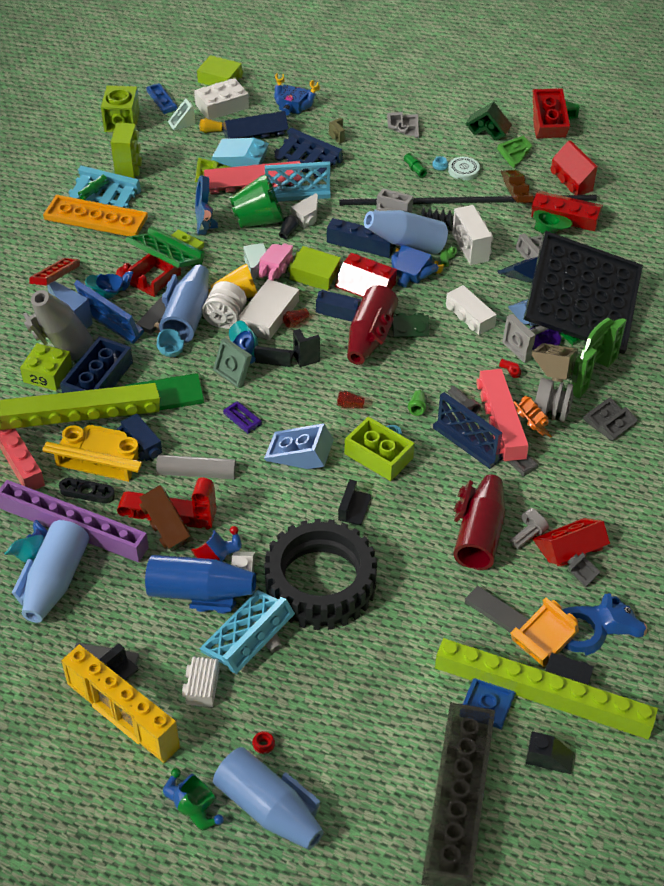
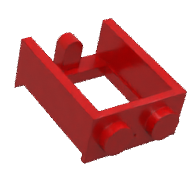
(143, 266)

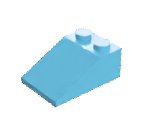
(240, 152)

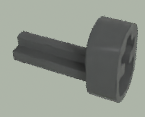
(471, 404)

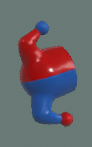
(217, 548)

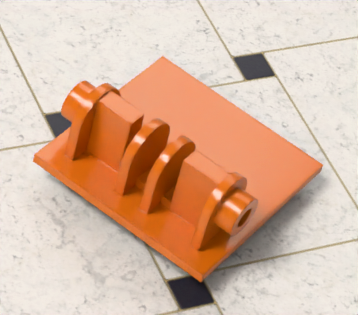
(533, 414)

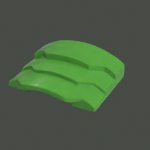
(600, 347)

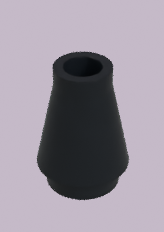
(289, 225)

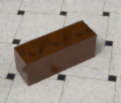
(165, 518)

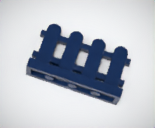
(309, 145)

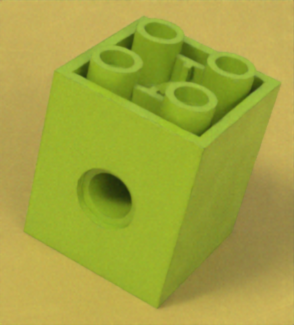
(119, 106)

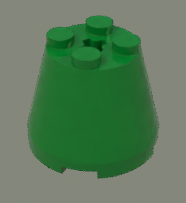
(257, 204)

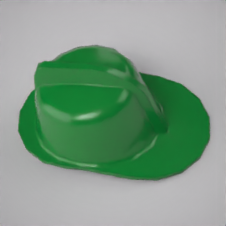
(550, 222)

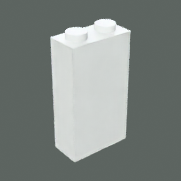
(267, 308)

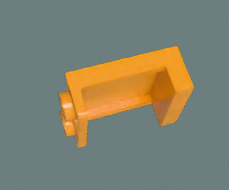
(546, 632)

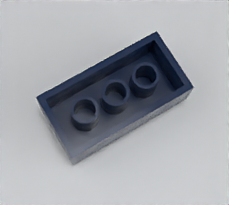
(99, 367)

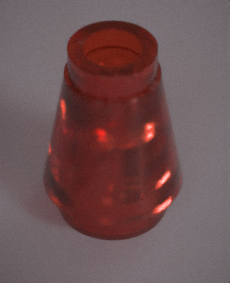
(295, 317)
(349, 400)

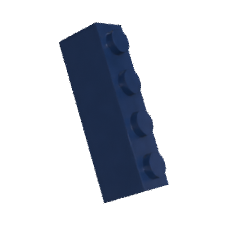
(256, 125)
(357, 238)

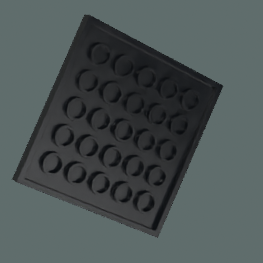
(580, 288)

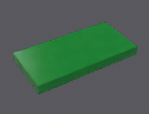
(177, 391)

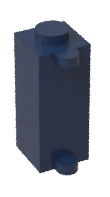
(337, 305)
(148, 443)

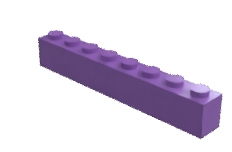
(101, 530)

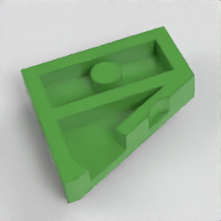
(515, 150)

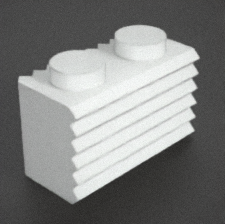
(202, 682)

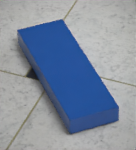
(161, 98)

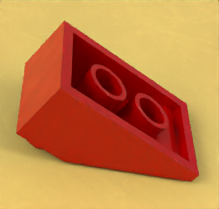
(550, 113)

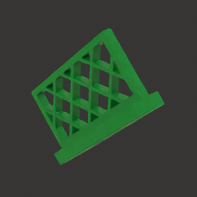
(167, 248)

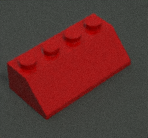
(580, 212)

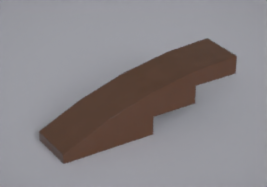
(516, 186)

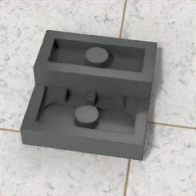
(610, 419)

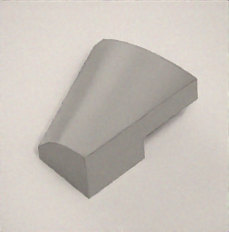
(404, 123)

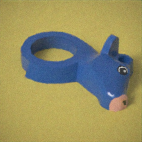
(202, 209)
(607, 618)

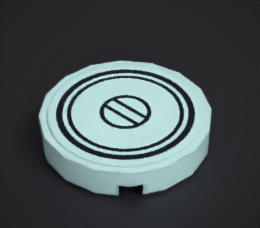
(464, 168)

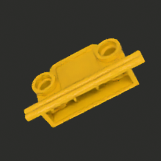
(96, 451)

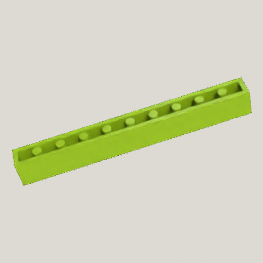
(78, 406)
(547, 688)

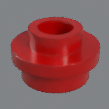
(260, 737)

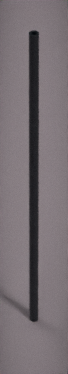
(452, 200)

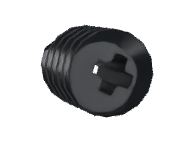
(446, 218)

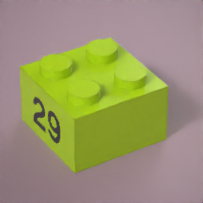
(46, 366)

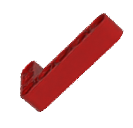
(194, 513)

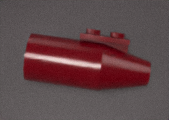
(371, 323)
(481, 524)

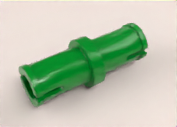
(415, 165)
(93, 187)

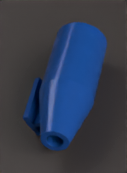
(202, 580)

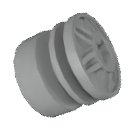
(554, 399)

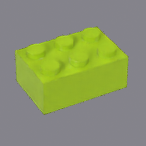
(126, 150)
(379, 448)

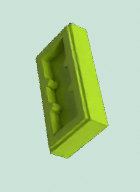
(188, 239)

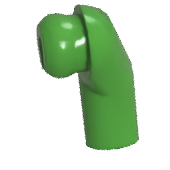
(447, 254)

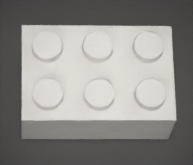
(221, 99)
(472, 234)

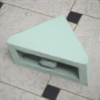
(183, 116)

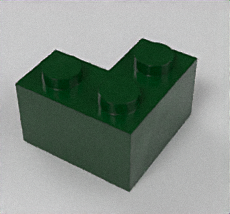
(489, 119)

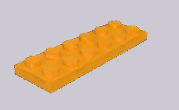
(95, 215)

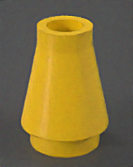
(208, 125)

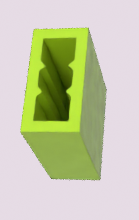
(218, 70)
(314, 268)

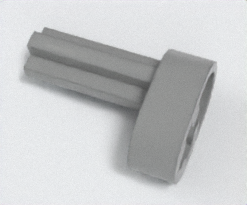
(535, 525)

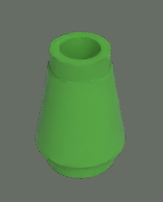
(417, 404)

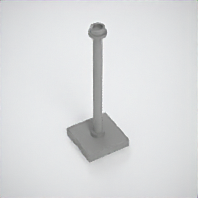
(520, 338)

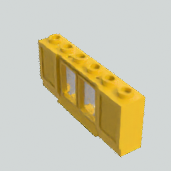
(121, 703)

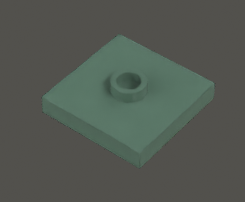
(232, 362)

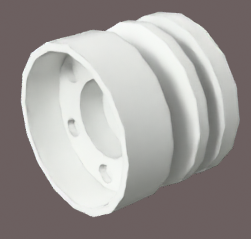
(224, 304)

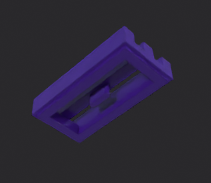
(230, 411)

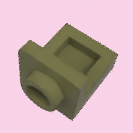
(336, 130)

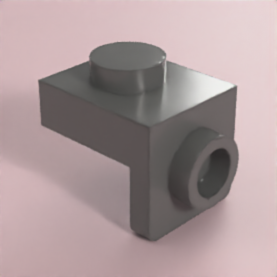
(582, 569)

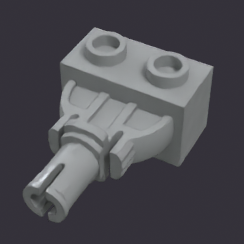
(394, 200)

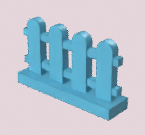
(125, 186)

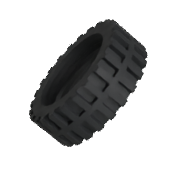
(328, 538)

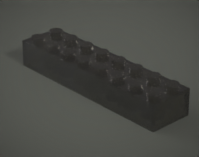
(458, 797)

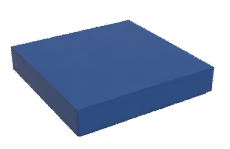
(492, 697)

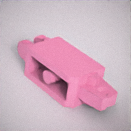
(275, 261)

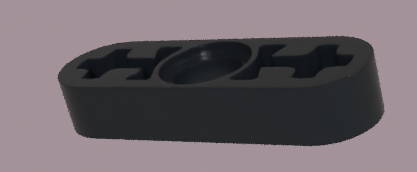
(80, 485)

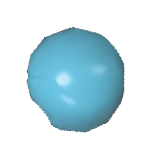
(170, 343)

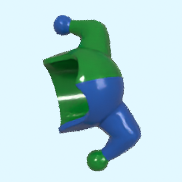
(192, 799)

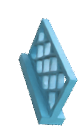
(298, 191)
(253, 637)

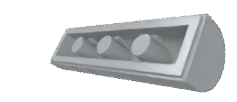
(196, 466)

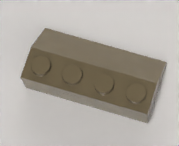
(556, 360)

